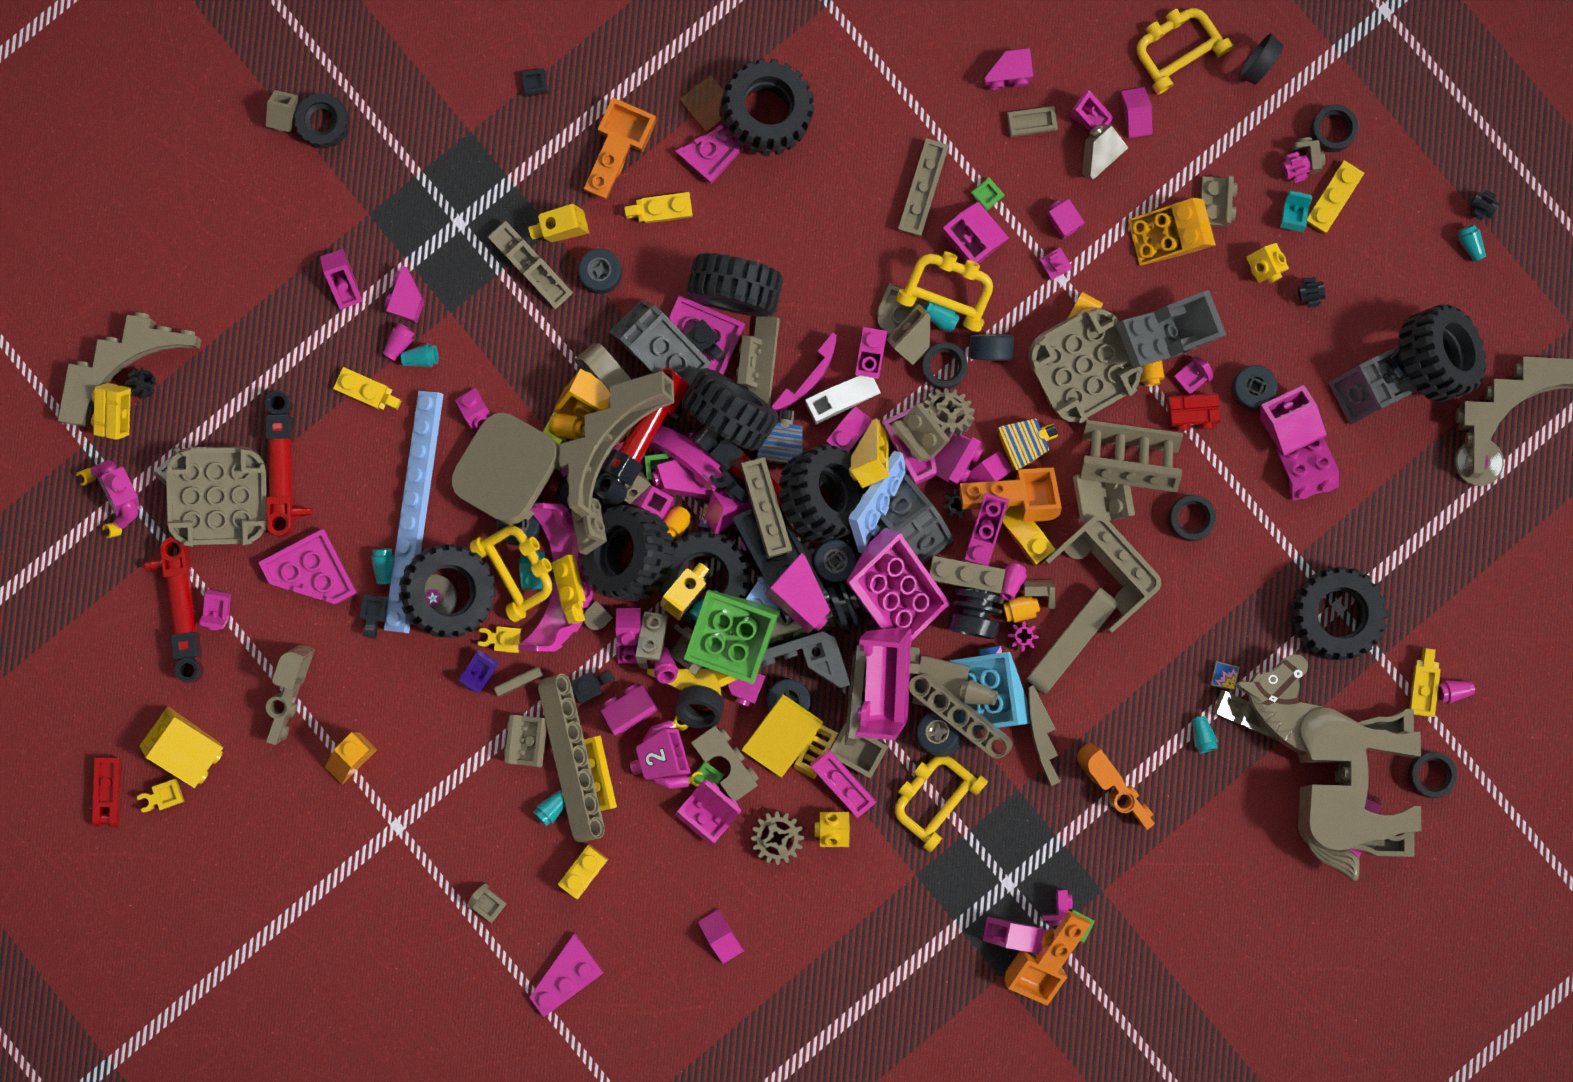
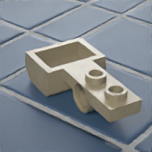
(289, 675)
(862, 756)

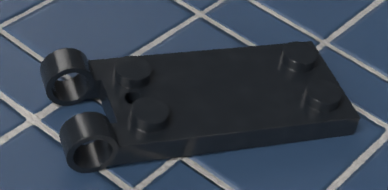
(773, 567)

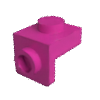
(473, 409)
(215, 610)
(1063, 903)

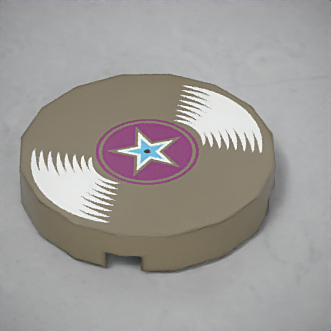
(1493, 465)
(441, 594)

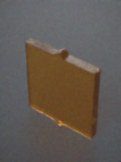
(704, 103)

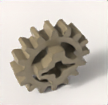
(949, 411)
(783, 852)

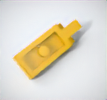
(661, 208)
(365, 390)
(569, 588)
(1425, 684)

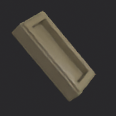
(1032, 121)
(519, 681)

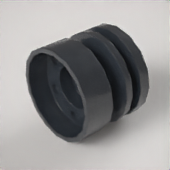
(847, 608)
(975, 613)

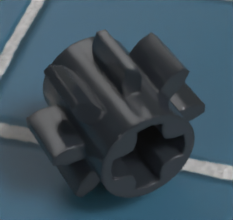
(1483, 205)
(1311, 292)
(141, 383)
(953, 507)

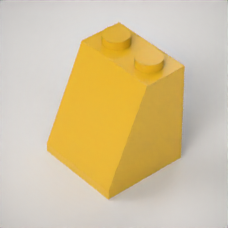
(181, 748)

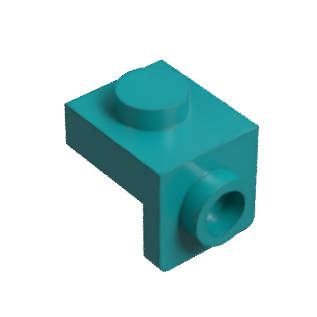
(1295, 211)
(528, 579)

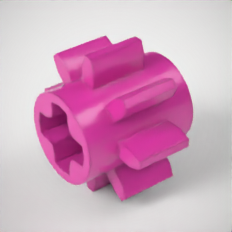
(1296, 167)
(1028, 631)

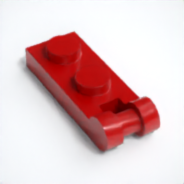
(106, 791)

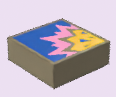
(1224, 676)

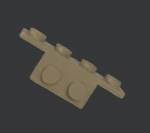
(758, 358)

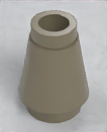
(976, 693)

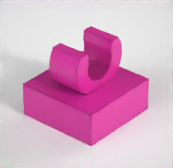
(1055, 264)

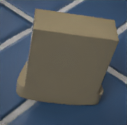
(1041, 588)
(486, 903)

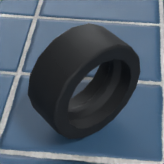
(1347, 115)
(954, 350)
(1210, 518)
(699, 718)
(1451, 778)

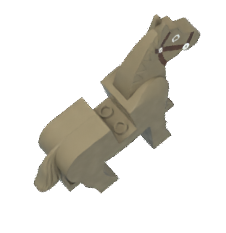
(1334, 815)

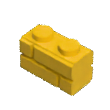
(111, 411)
(583, 871)

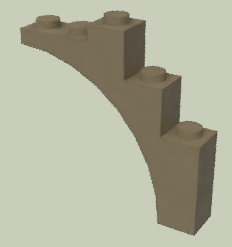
(111, 358)
(1482, 418)
(603, 429)

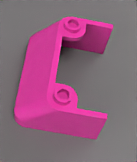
(886, 683)

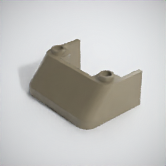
(1119, 558)

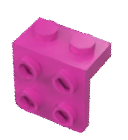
(956, 458)
(1310, 470)
(708, 811)

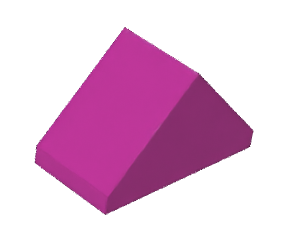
(1090, 112)
(1137, 112)
(990, 470)
(723, 509)
(720, 936)

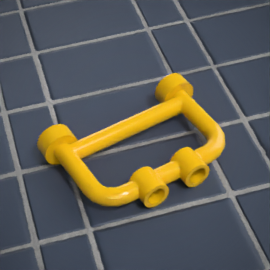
(1176, 19)
(948, 263)
(540, 568)
(908, 790)

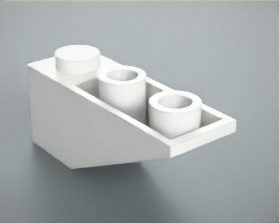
(841, 398)

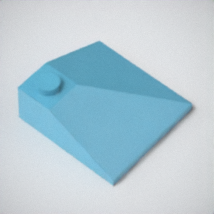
(999, 674)

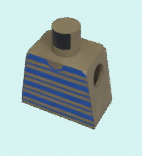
(784, 440)

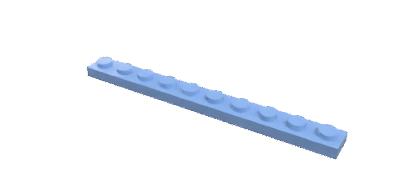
(414, 501)

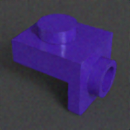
(478, 672)

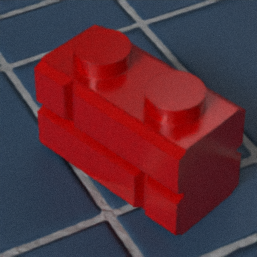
(1193, 411)

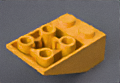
(1171, 231)

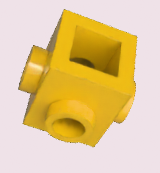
(1267, 263)
(833, 829)

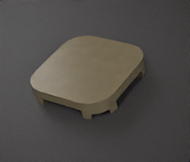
(1083, 364)
(506, 468)
(216, 495)

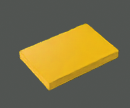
(782, 735)

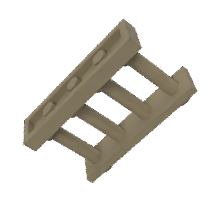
(1126, 472)

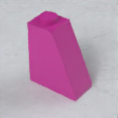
(678, 480)
(800, 595)
(1014, 935)

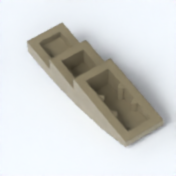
(530, 264)
(1240, 712)
(1041, 725)

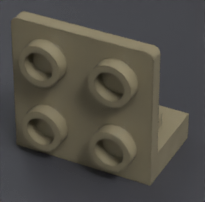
(1102, 499)

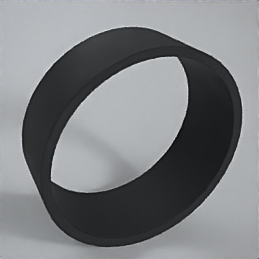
(1261, 59)

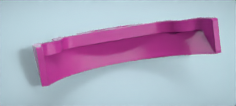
(561, 534)

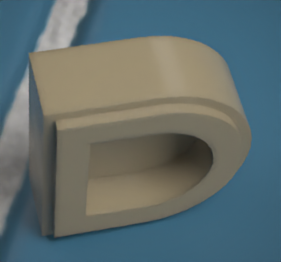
(597, 617)

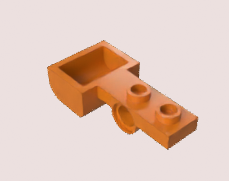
(624, 128)
(1032, 490)
(1105, 775)
(1043, 974)

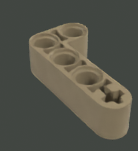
(601, 365)

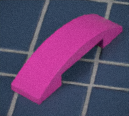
(787, 398)
(688, 454)

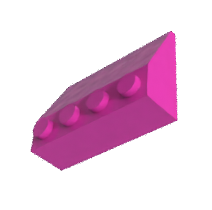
(896, 585)

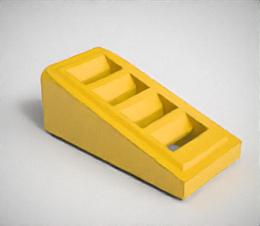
(806, 769)

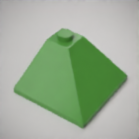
(732, 635)

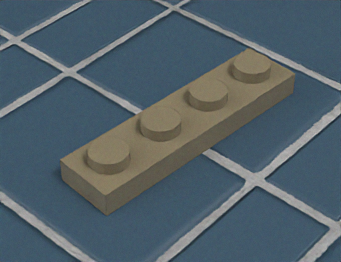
(923, 187)
(766, 507)
(857, 686)

